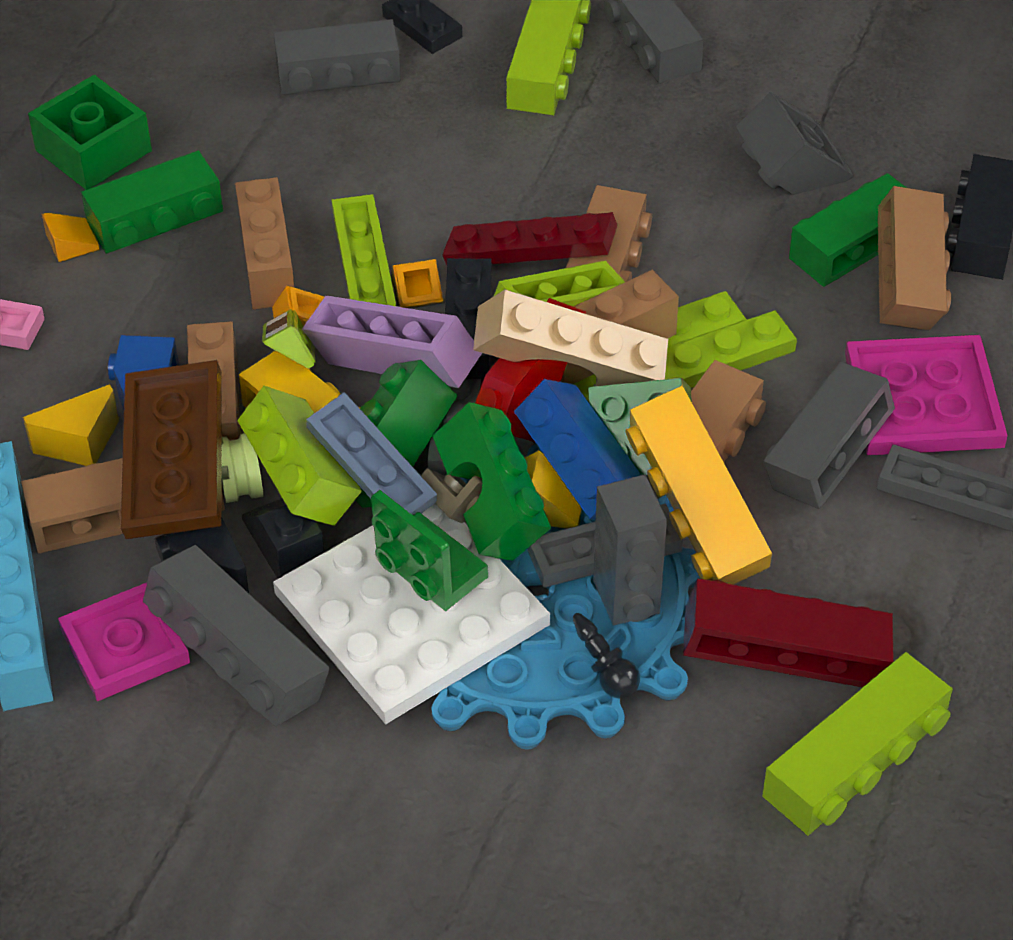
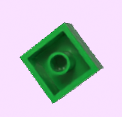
(90, 132)

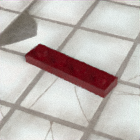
(533, 239)

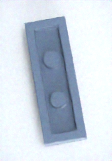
(369, 455)

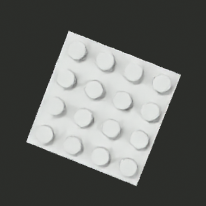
(391, 639)

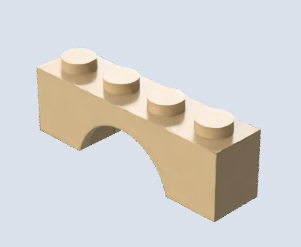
(530, 329)

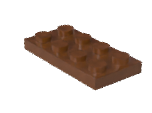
(172, 450)

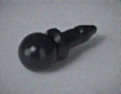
(617, 675)

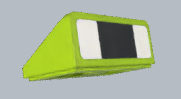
(287, 337)

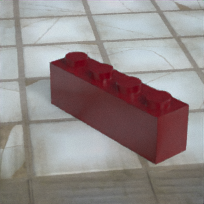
(787, 633)

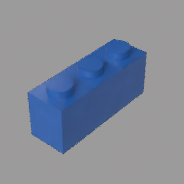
(574, 441)

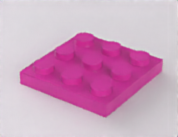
(938, 393)

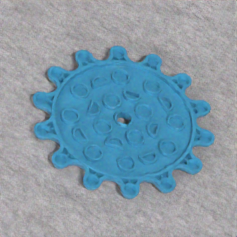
(552, 668)

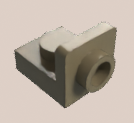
(453, 494)

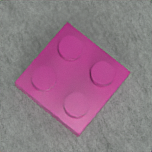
(121, 643)

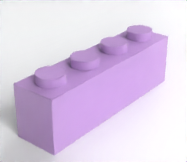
(380, 335)

